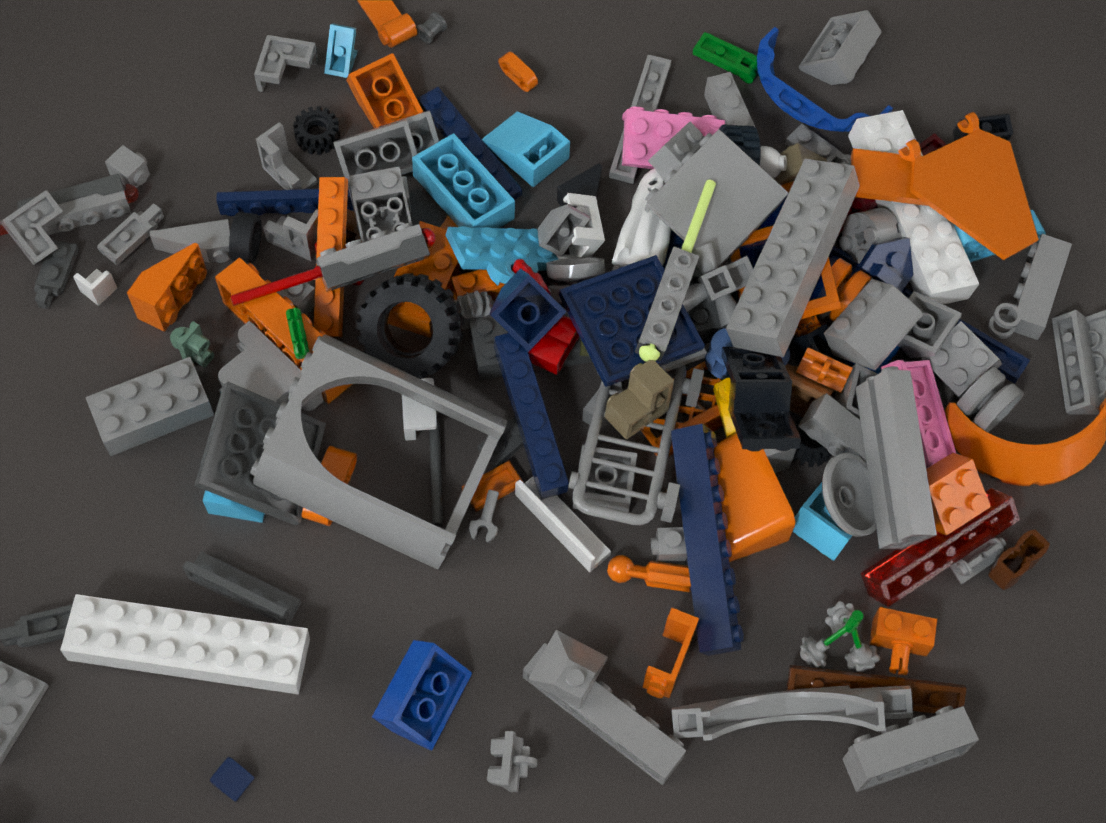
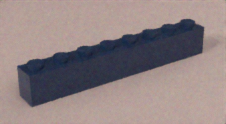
(706, 540)

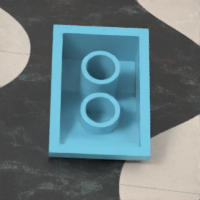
(818, 528)

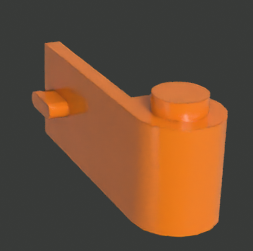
(391, 25)

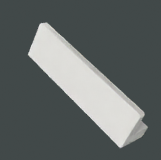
(563, 525)

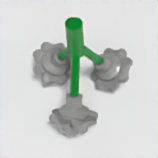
(842, 621)

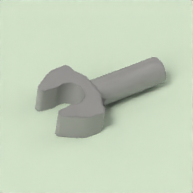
(486, 518)

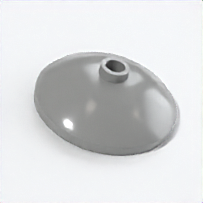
(848, 494)

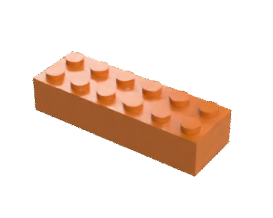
(268, 313)

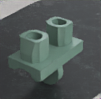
(192, 344)

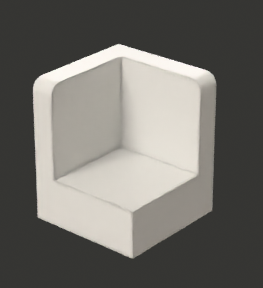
(96, 286)

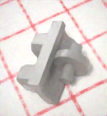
(514, 762)

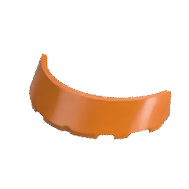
(1026, 463)

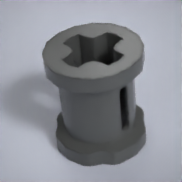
(431, 27)

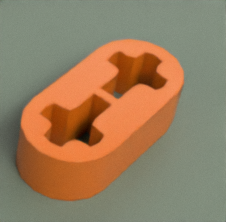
(518, 71)

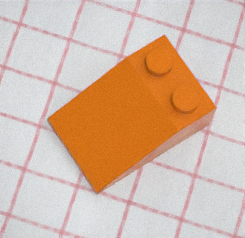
(383, 92)

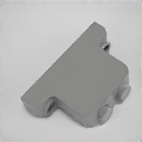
(262, 368)

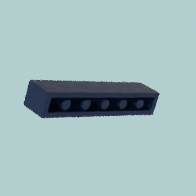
(531, 417)

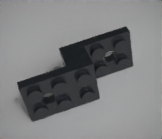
(760, 400)

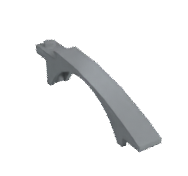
(840, 704)

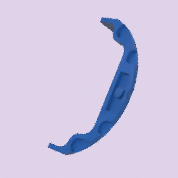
(791, 100)

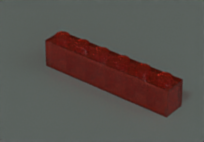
(915, 565)

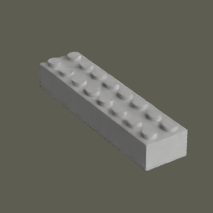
(793, 257)

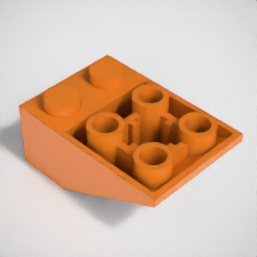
(167, 286)

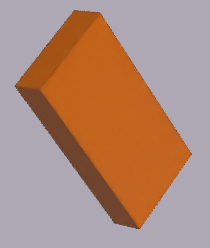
(498, 479)

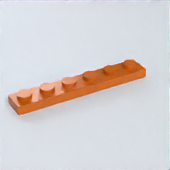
(330, 234)

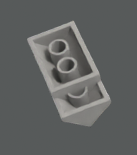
(387, 145)

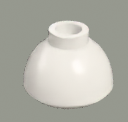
(772, 161)

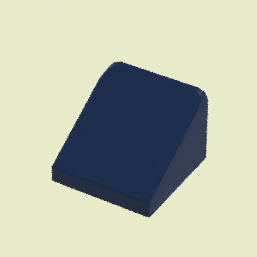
(231, 779)

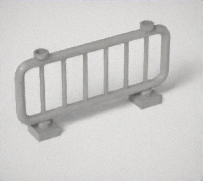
(656, 498)

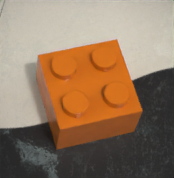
(955, 492)

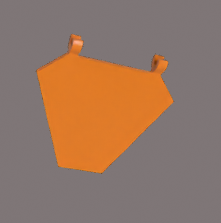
(975, 188)

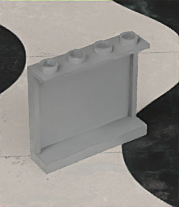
(739, 202)

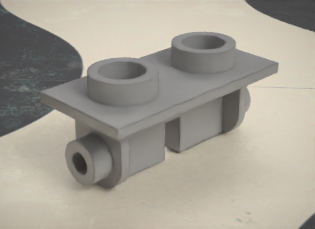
(978, 559)

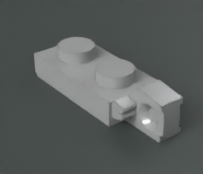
(130, 234)

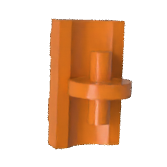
(824, 369)

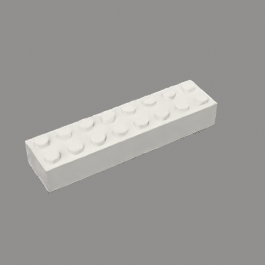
(936, 251)
(186, 644)

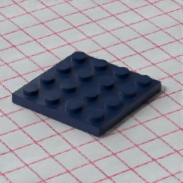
(612, 314)

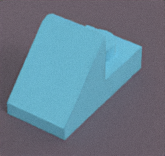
(340, 50)

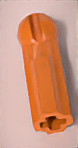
(654, 573)

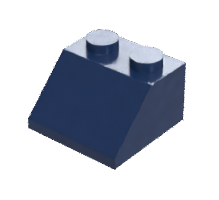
(526, 309)

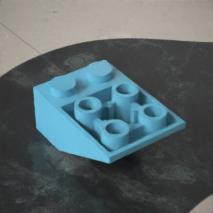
(529, 147)

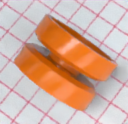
(847, 289)

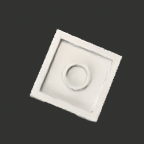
(591, 236)

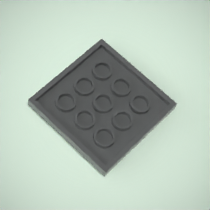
(238, 441)

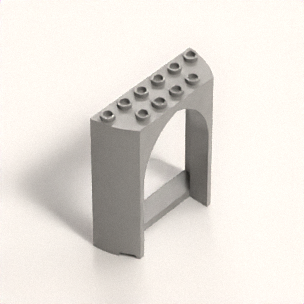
(296, 475)

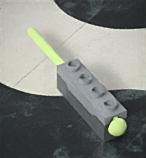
(673, 287)

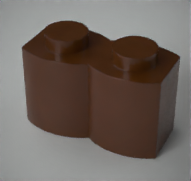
(1018, 559)

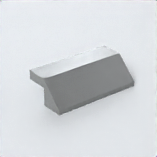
(1081, 360)

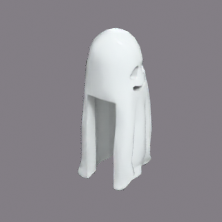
(642, 231)

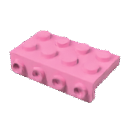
(649, 131)
(931, 416)

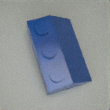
(422, 694)

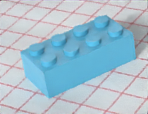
(462, 185)

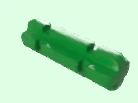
(297, 333)

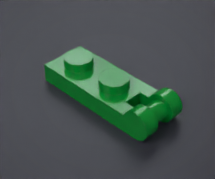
(727, 57)

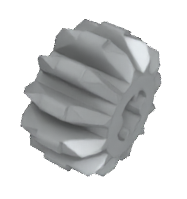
(474, 306)

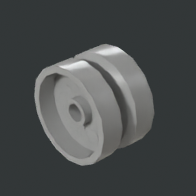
(572, 271)
(987, 400)

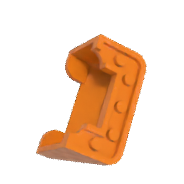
(752, 500)

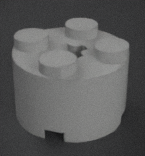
(867, 228)

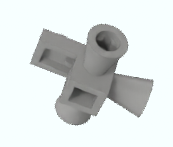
(717, 282)

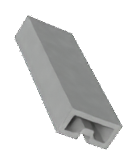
(895, 459)

